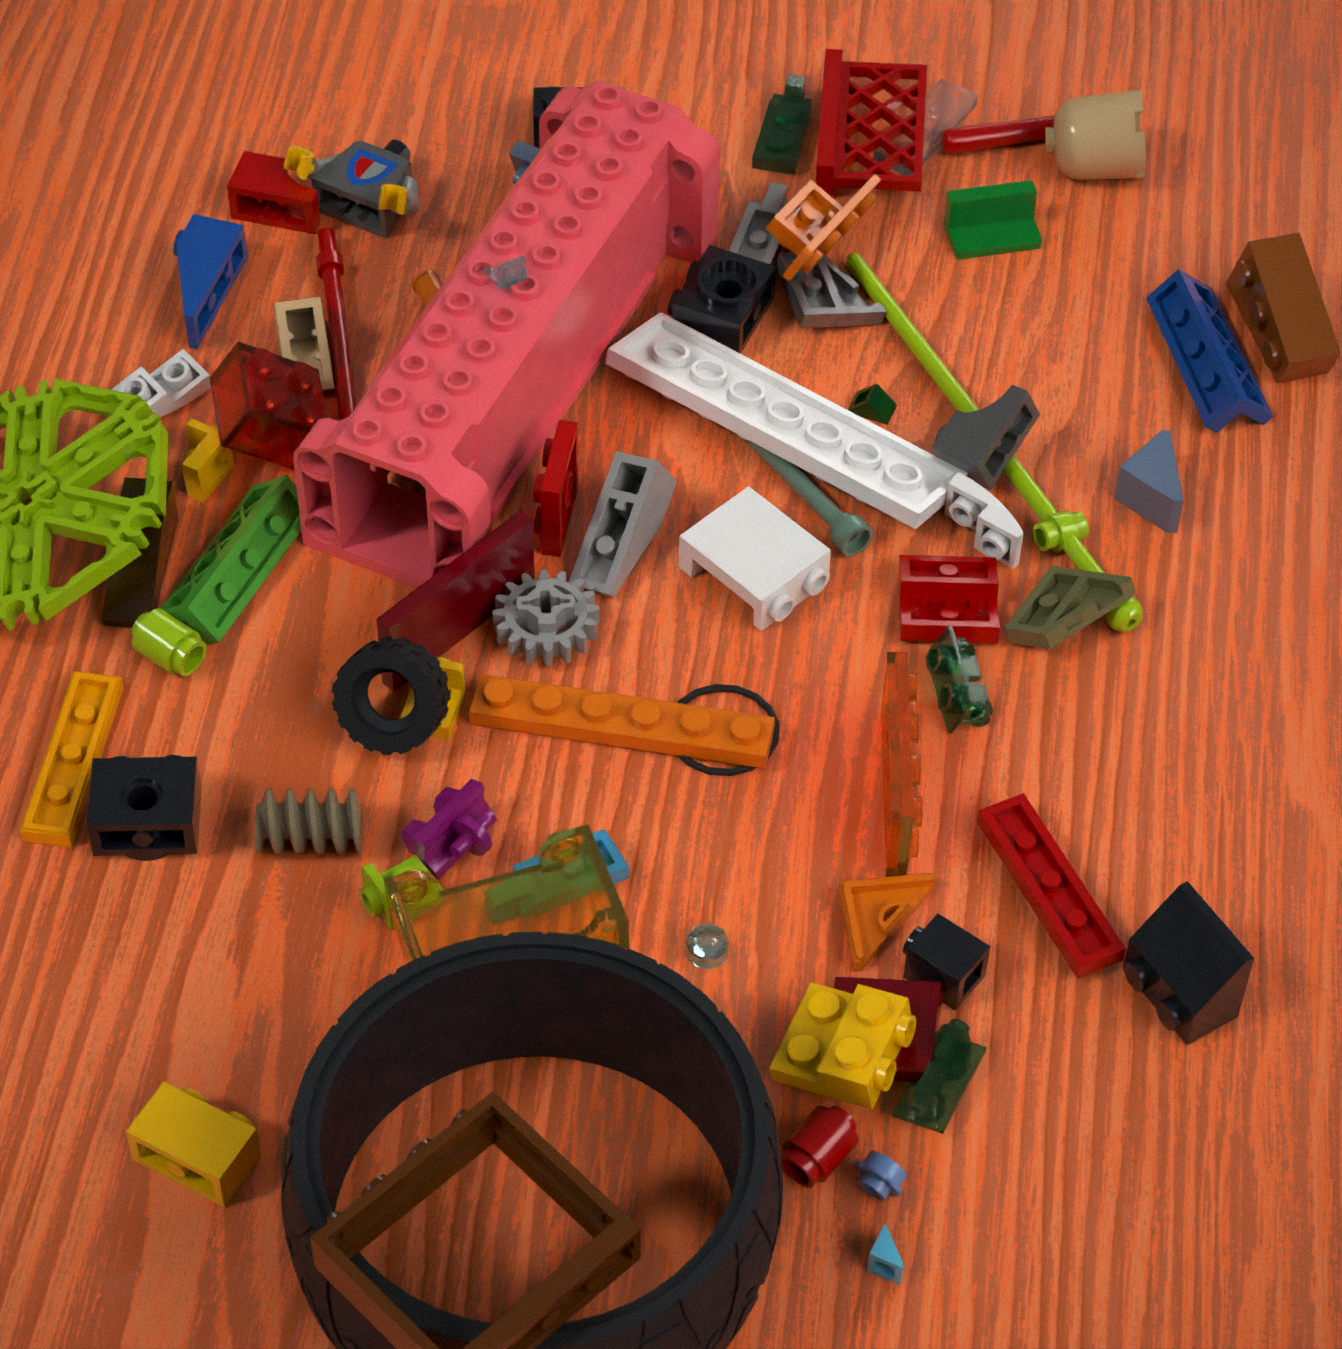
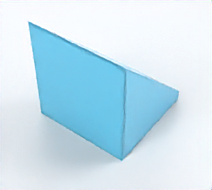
(884, 1258)

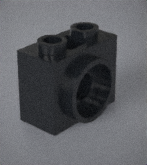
(724, 296)
(144, 806)

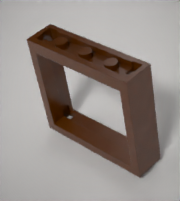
(428, 1167)

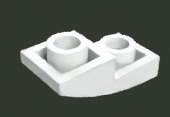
(170, 385)
(995, 527)

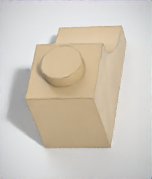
(303, 335)

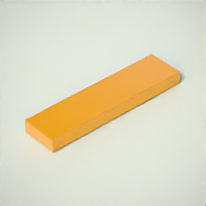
(67, 764)

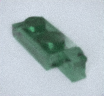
(784, 129)

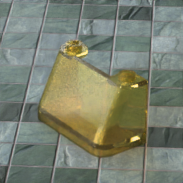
(561, 894)

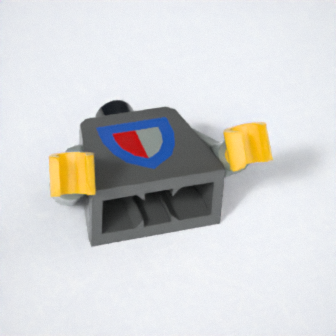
(361, 184)

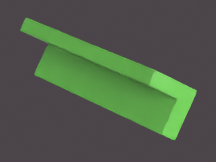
(237, 559)

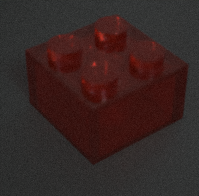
(265, 403)

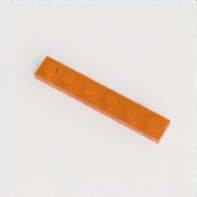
(622, 721)

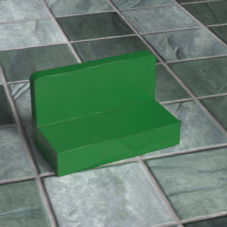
(992, 219)

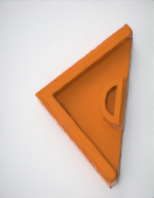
(877, 909)

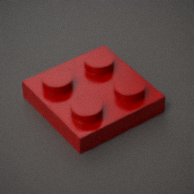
(557, 488)

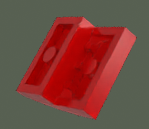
(948, 592)

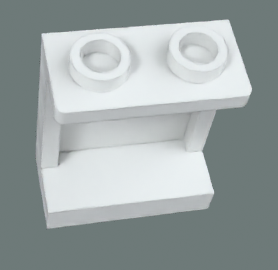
(757, 556)

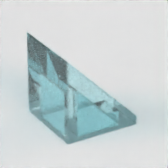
(508, 272)

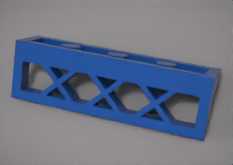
(1207, 352)

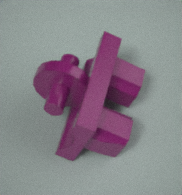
(456, 828)

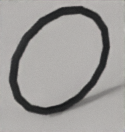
(742, 691)

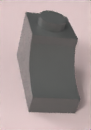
(987, 438)

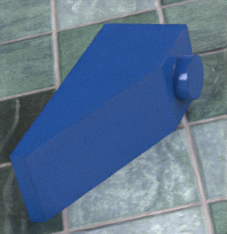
(209, 262)

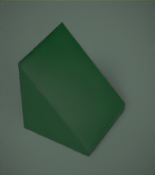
(873, 404)

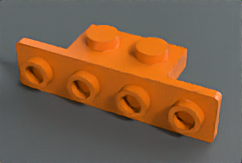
(816, 222)

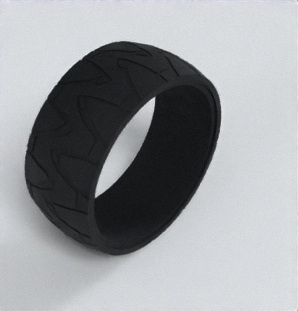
(539, 1000)

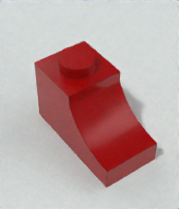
(268, 196)

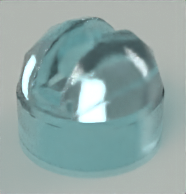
(707, 945)

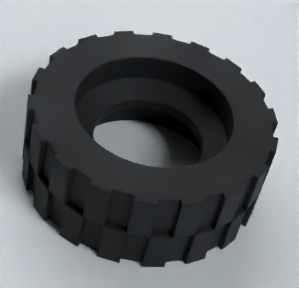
(364, 722)

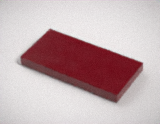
(461, 593)

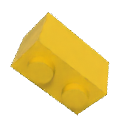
(194, 1143)

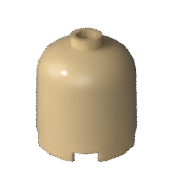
(1099, 137)

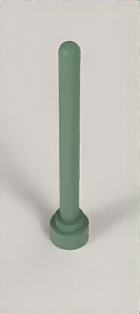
(848, 531)

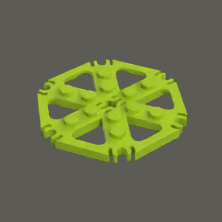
(61, 493)

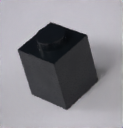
(948, 956)

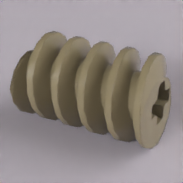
(308, 821)

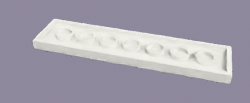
(785, 419)

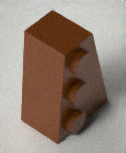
(1284, 308)

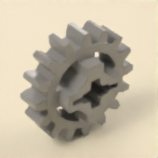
(545, 617)

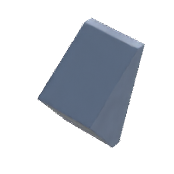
(1151, 483)

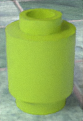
(168, 642)

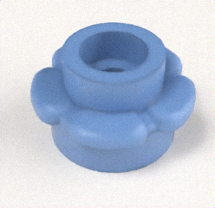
(880, 1176)

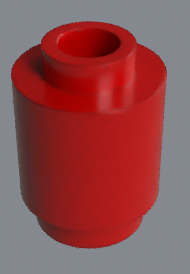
(819, 1145)

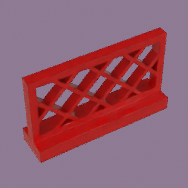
(837, 113)

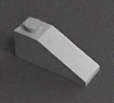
(623, 522)

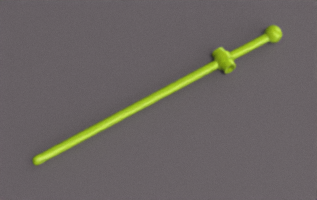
(1058, 529)

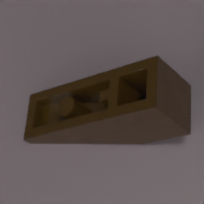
(139, 583)

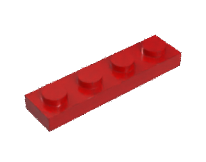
(1051, 886)

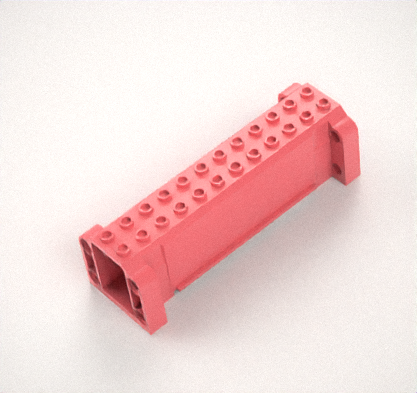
(498, 368)

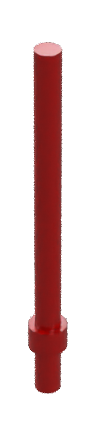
(331, 269)

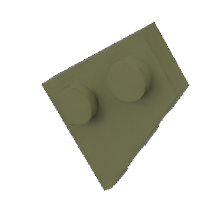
(1065, 604)

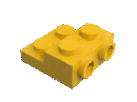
(844, 1043)

